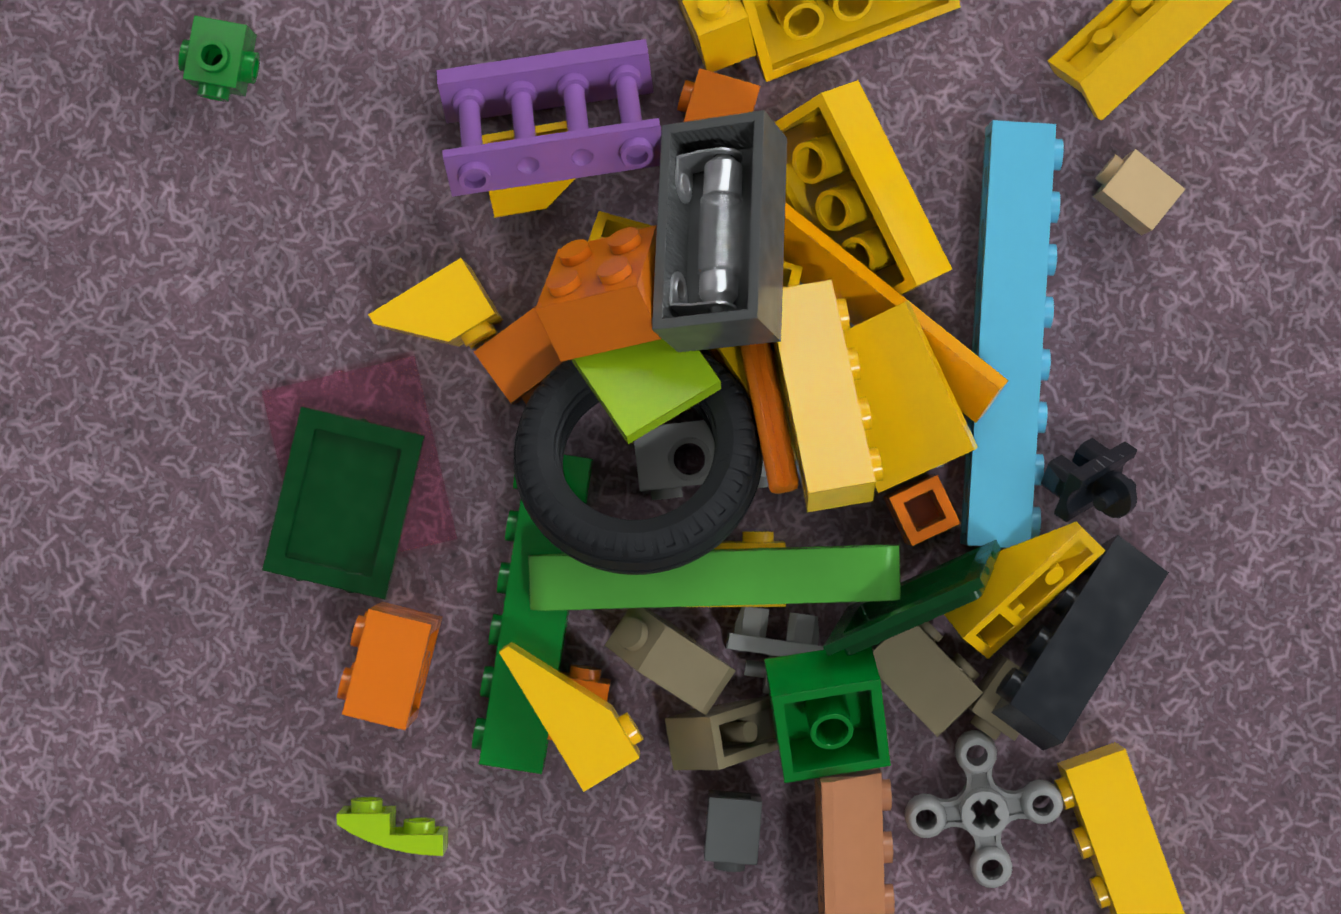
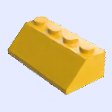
(804, 32)
(855, 190)

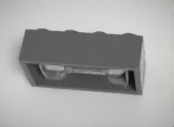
(720, 232)

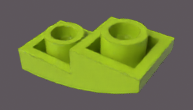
(377, 825)

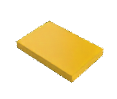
(908, 397)

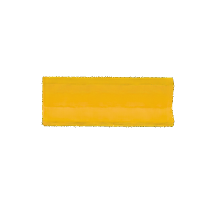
(1127, 46)

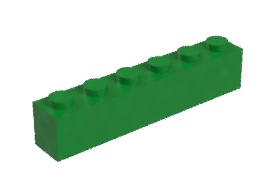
(512, 731)

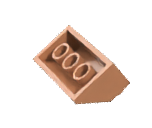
(853, 843)

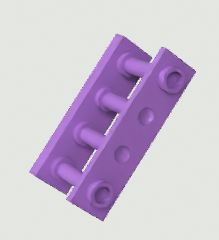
(543, 83)

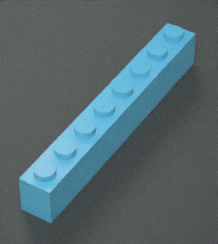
(1010, 330)

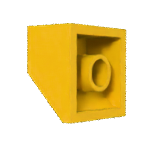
(443, 308)

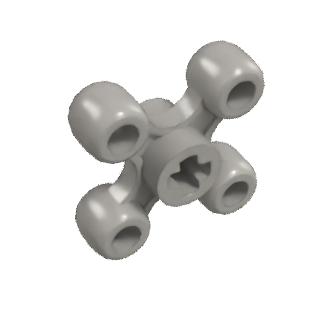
(986, 831)

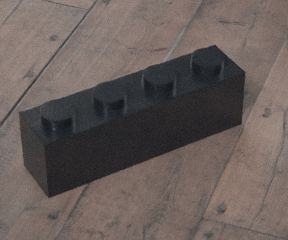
(1078, 644)

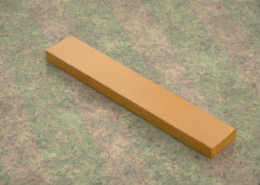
(867, 295)

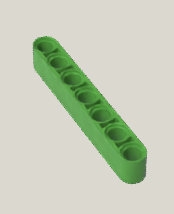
(724, 579)

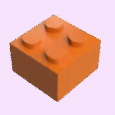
(600, 294)
(389, 665)

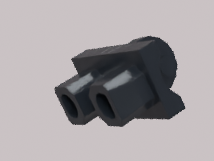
(1092, 480)

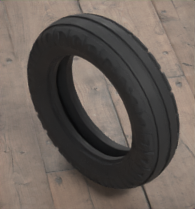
(642, 544)

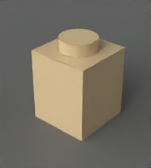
(1136, 191)

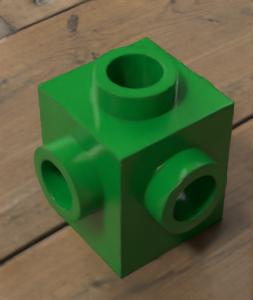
(209, 43)

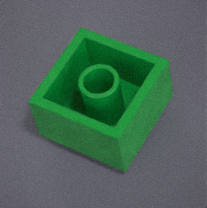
(827, 713)

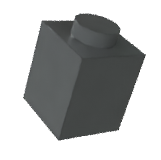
(732, 829)

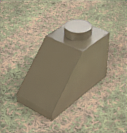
(670, 658)
(723, 736)

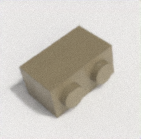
(925, 677)

